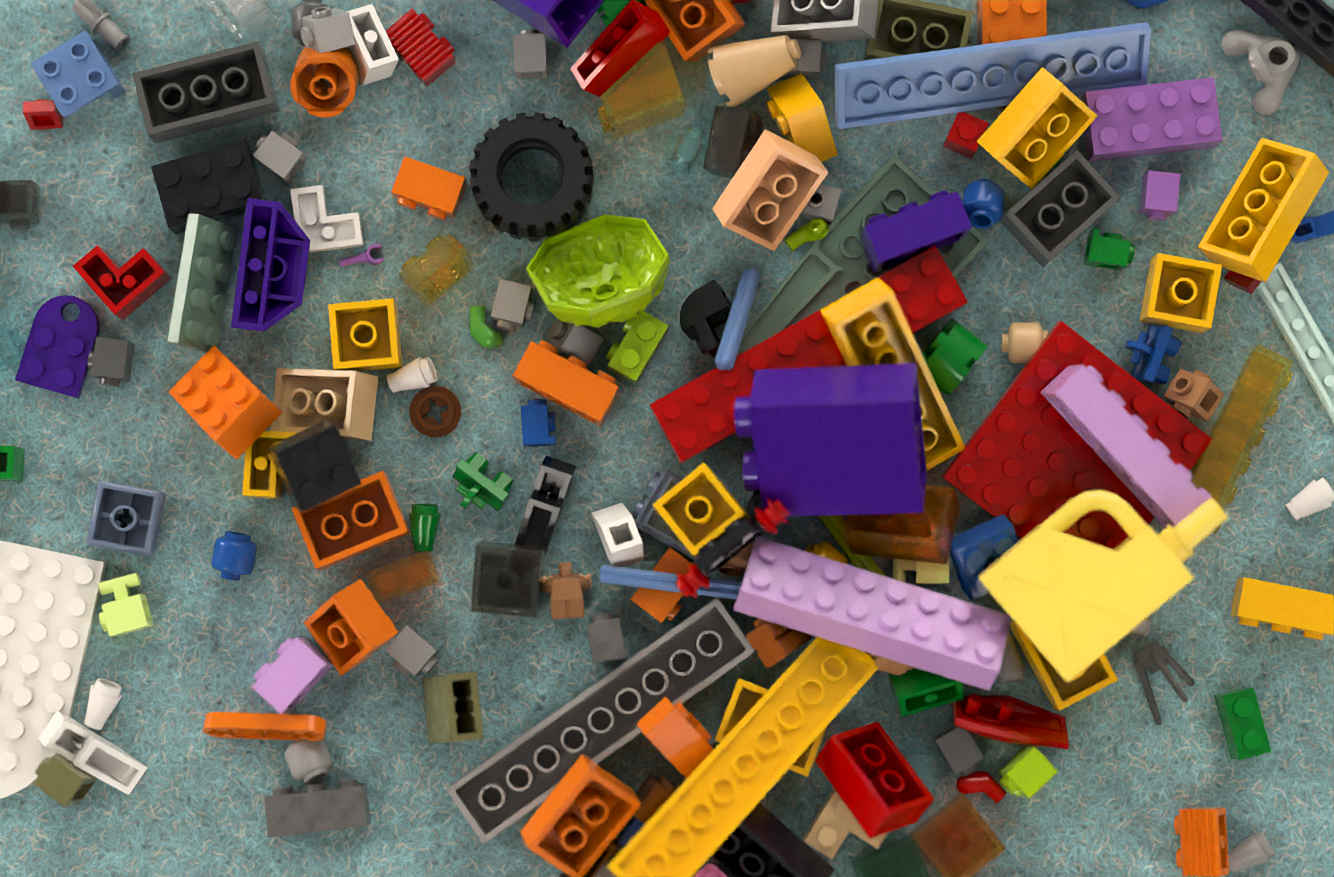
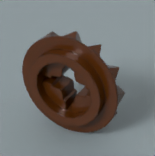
(421, 406)

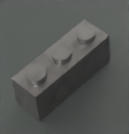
(317, 809)

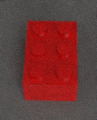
(874, 779)

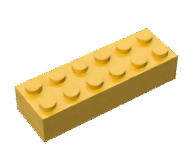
(875, 332)

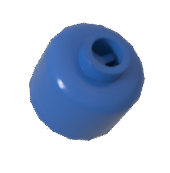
(983, 203)
(234, 555)

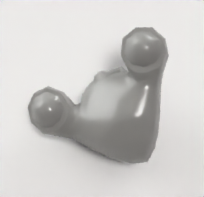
(1271, 61)

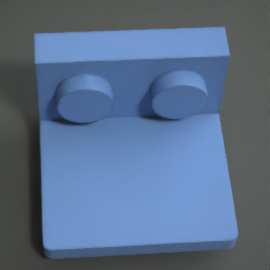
(76, 74)

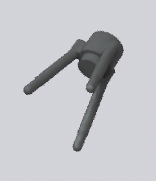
(1156, 658)

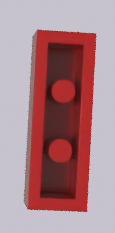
(619, 47)

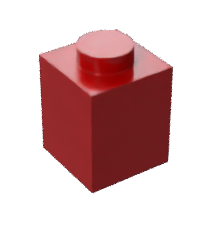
(964, 134)

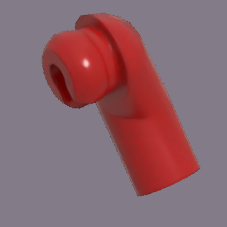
(980, 782)

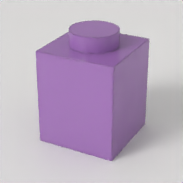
(1159, 195)

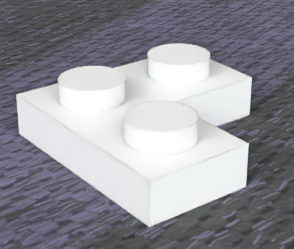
(324, 230)

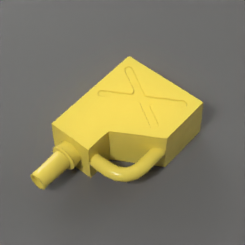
(1086, 596)

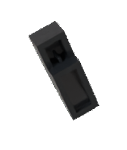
(545, 503)

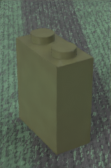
(452, 708)

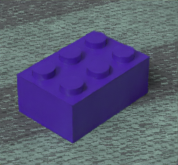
(914, 230)

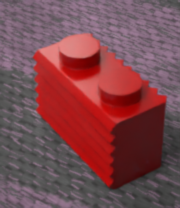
(420, 47)

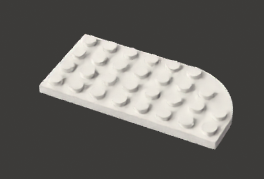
(44, 638)

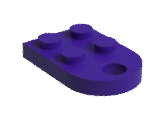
(59, 348)

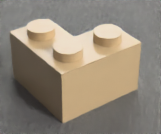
(833, 826)

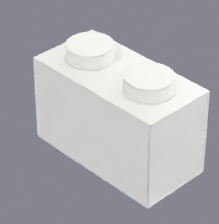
(372, 47)

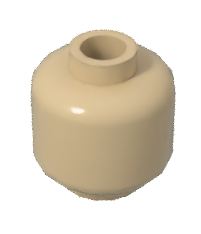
(1022, 341)

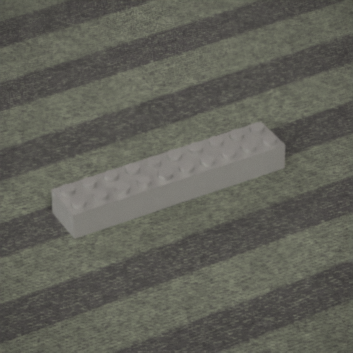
(599, 719)

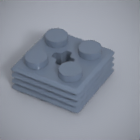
(115, 500)

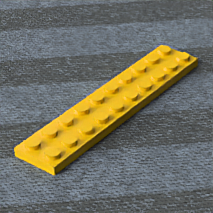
(746, 763)

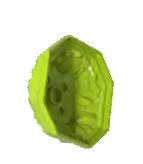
(600, 270)

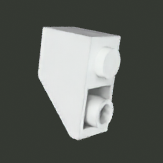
(619, 535)

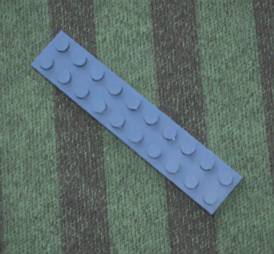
(987, 74)

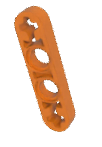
(264, 726)

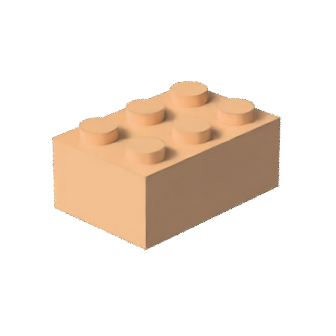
(769, 190)

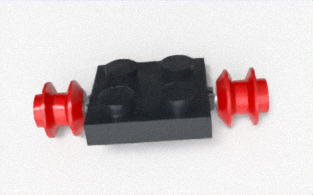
(738, 536)

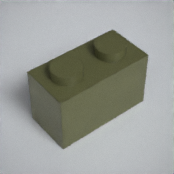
(63, 780)

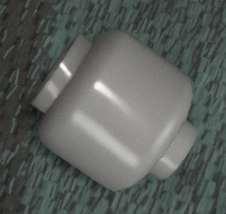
(308, 760)

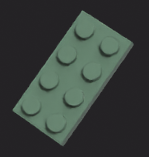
(202, 283)

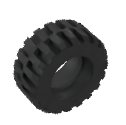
(521, 135)

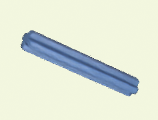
(737, 319)

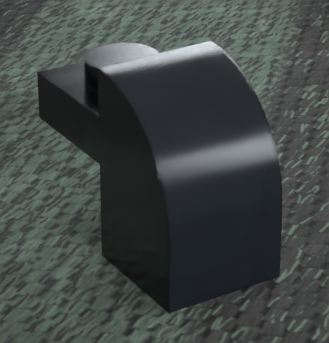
(704, 312)

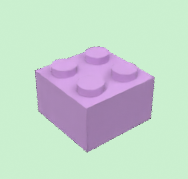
(291, 674)

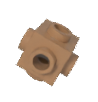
(1193, 394)

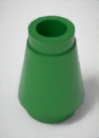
(424, 525)

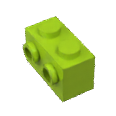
(638, 346)

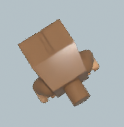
(567, 592)

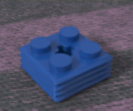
(972, 548)

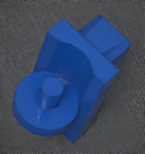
(1149, 352)

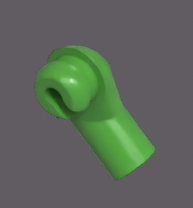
(481, 331)

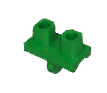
(477, 487)

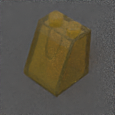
(642, 96)

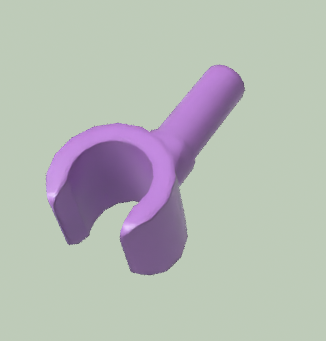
(363, 257)

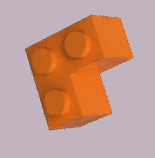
(677, 735)

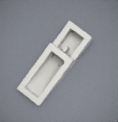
(92, 753)

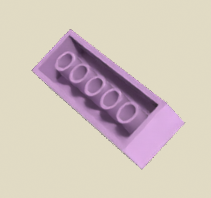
(1124, 444)

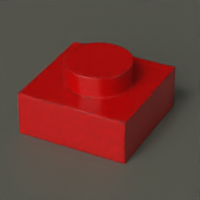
(42, 114)

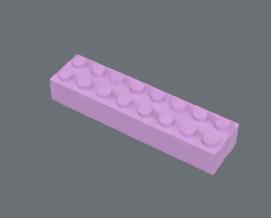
(873, 613)

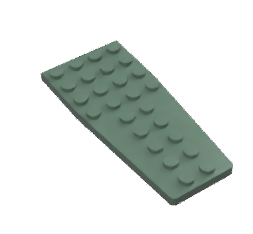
(839, 260)

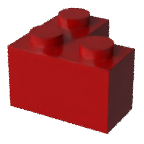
(122, 287)

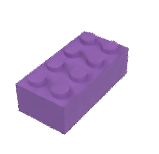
(1152, 119)

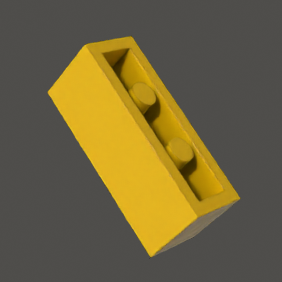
(1283, 608)

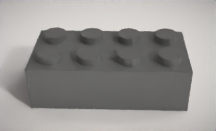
(206, 92)

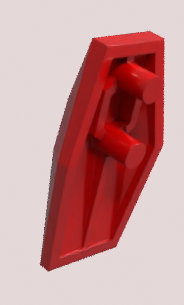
(1010, 721)

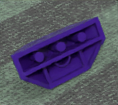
(270, 267)

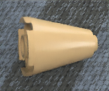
(751, 65)

